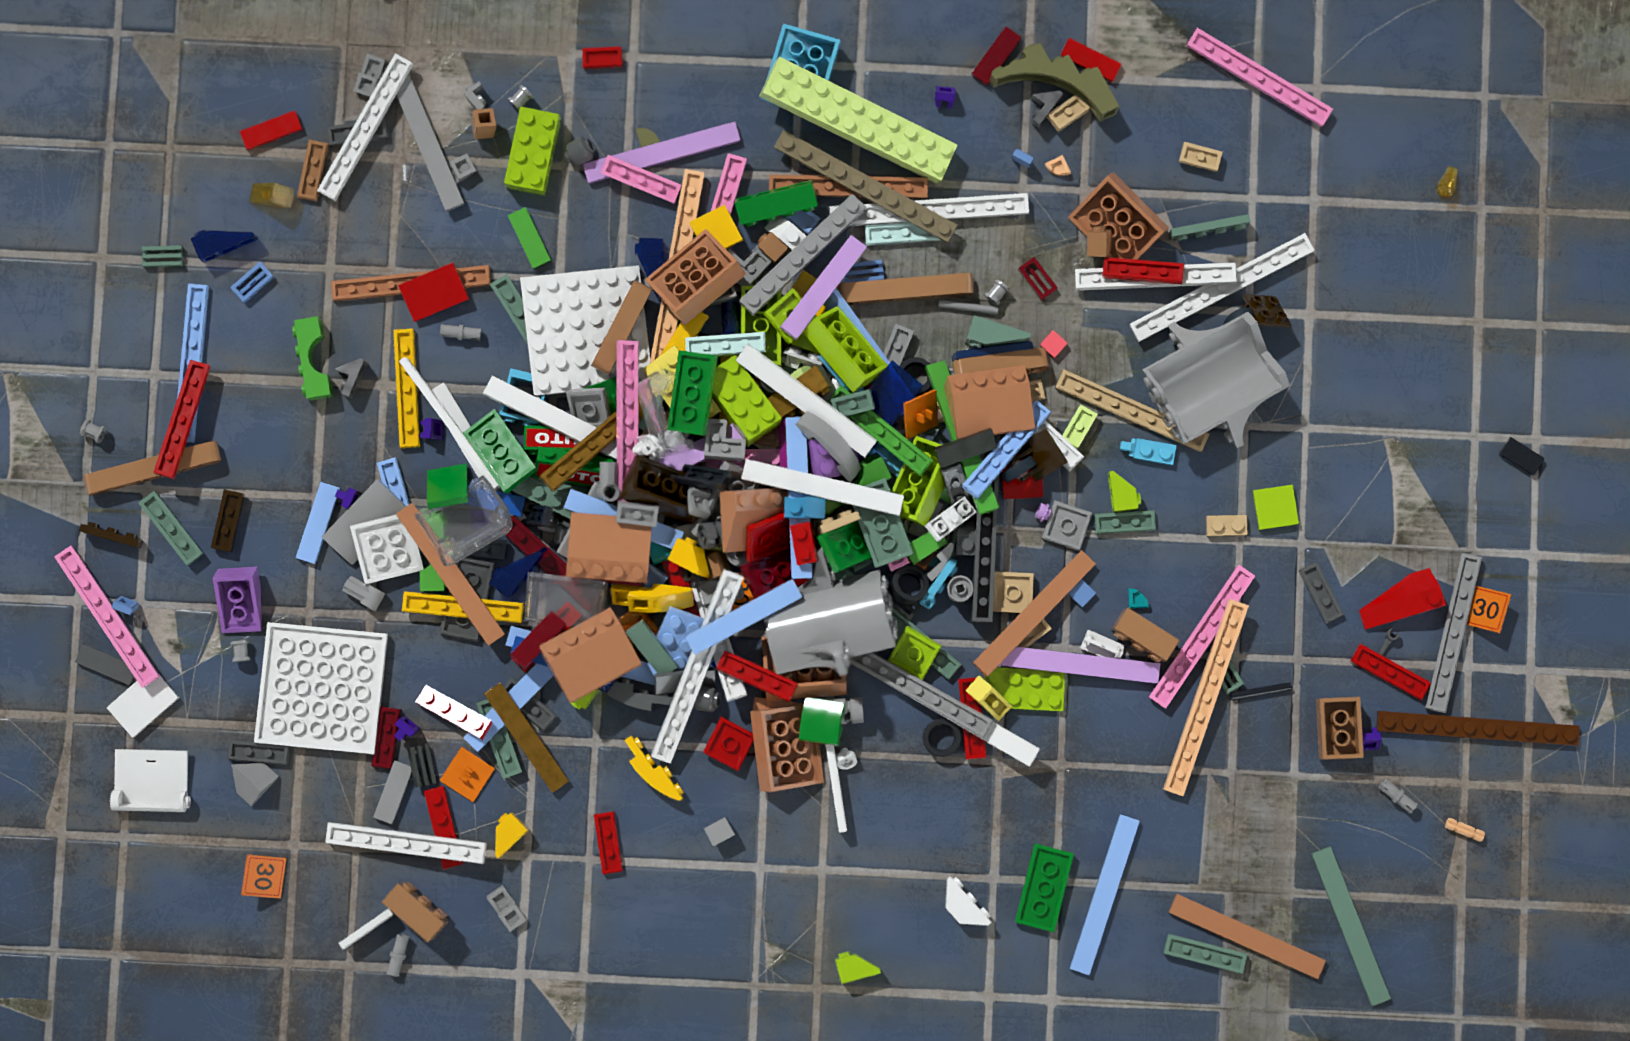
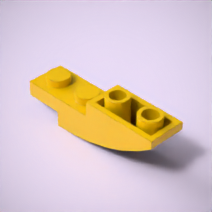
(652, 599)
(659, 777)

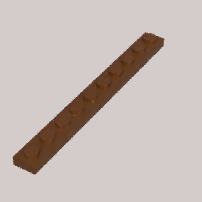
(1477, 728)

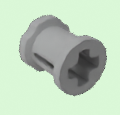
(520, 97)
(997, 292)
(93, 431)
(240, 651)

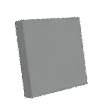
(589, 405)
(1067, 525)

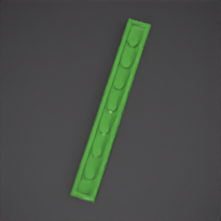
(937, 375)

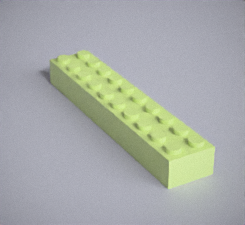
(858, 120)

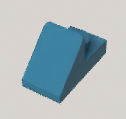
(804, 508)

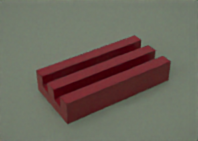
(1027, 265)

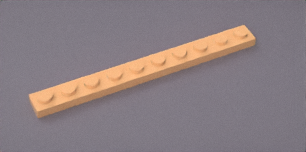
(682, 235)
(1205, 697)

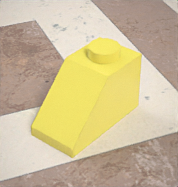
(988, 698)

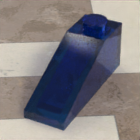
(217, 243)
(650, 254)
(511, 576)

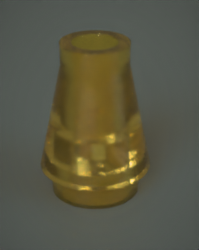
(1447, 183)

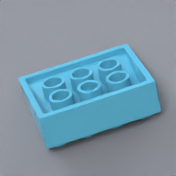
(808, 50)

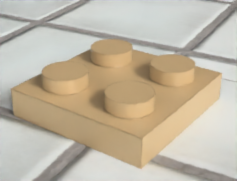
(842, 519)
(1012, 591)

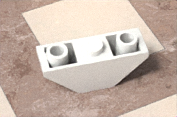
(950, 519)
(963, 905)

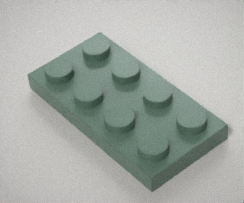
(883, 531)

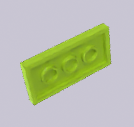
(1029, 688)

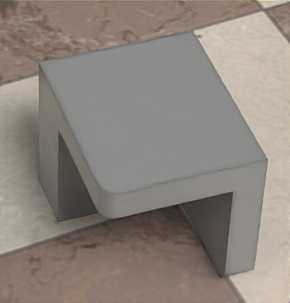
(719, 831)

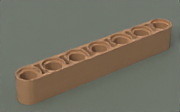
(907, 288)
(142, 470)

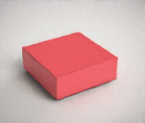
(1053, 344)

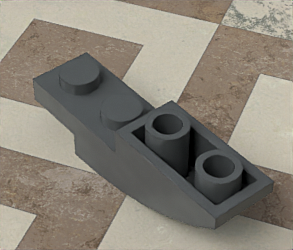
(624, 692)

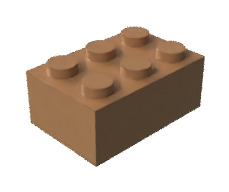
(1144, 635)
(1339, 728)
(416, 910)

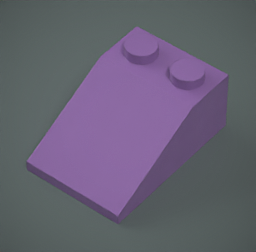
(820, 460)
(238, 599)

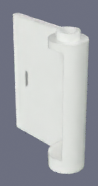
(150, 785)

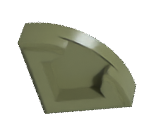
(646, 137)

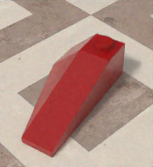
(1408, 597)

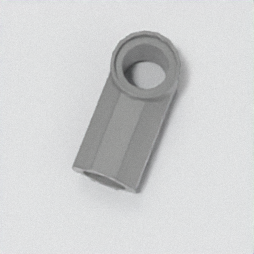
(608, 478)
(366, 594)

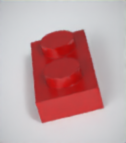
(803, 543)

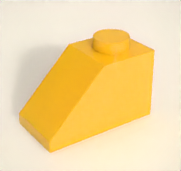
(689, 556)
(508, 833)

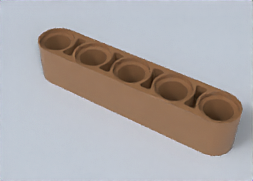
(621, 326)
(1033, 359)

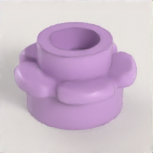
(1043, 512)

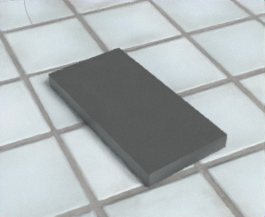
(479, 576)

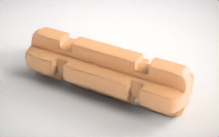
(1464, 829)

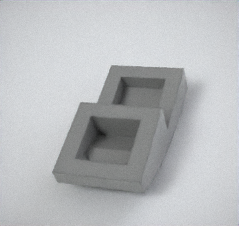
(370, 75)
(461, 168)
(698, 501)
(944, 556)
(506, 908)

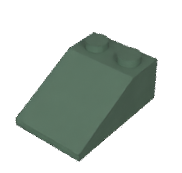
(990, 333)

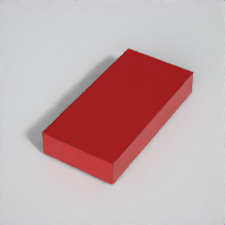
(602, 57)

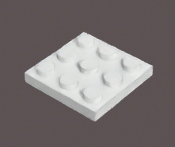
(385, 549)

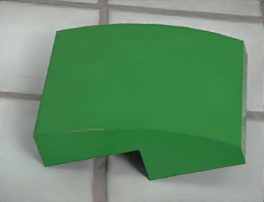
(821, 721)

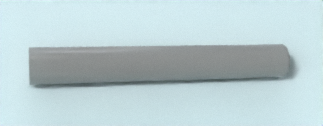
(968, 307)

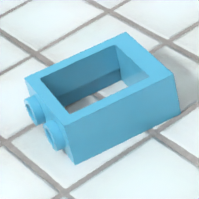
(510, 417)

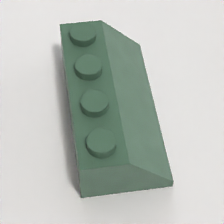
(539, 492)

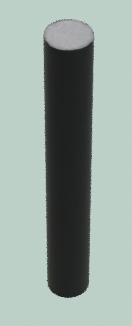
(1261, 691)

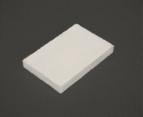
(141, 706)

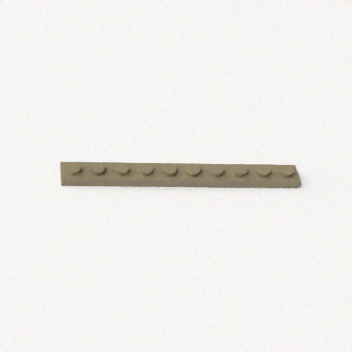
(865, 186)

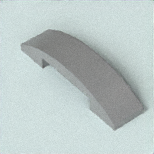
(832, 441)

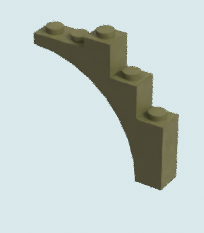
(1062, 73)

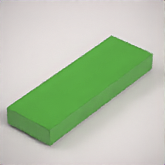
(529, 238)

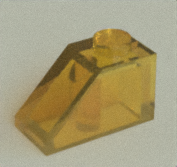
(272, 195)

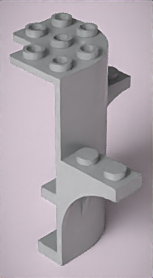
(1214, 379)
(832, 621)

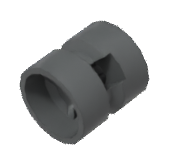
(710, 535)

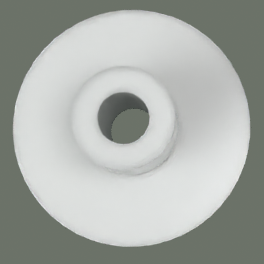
(846, 759)

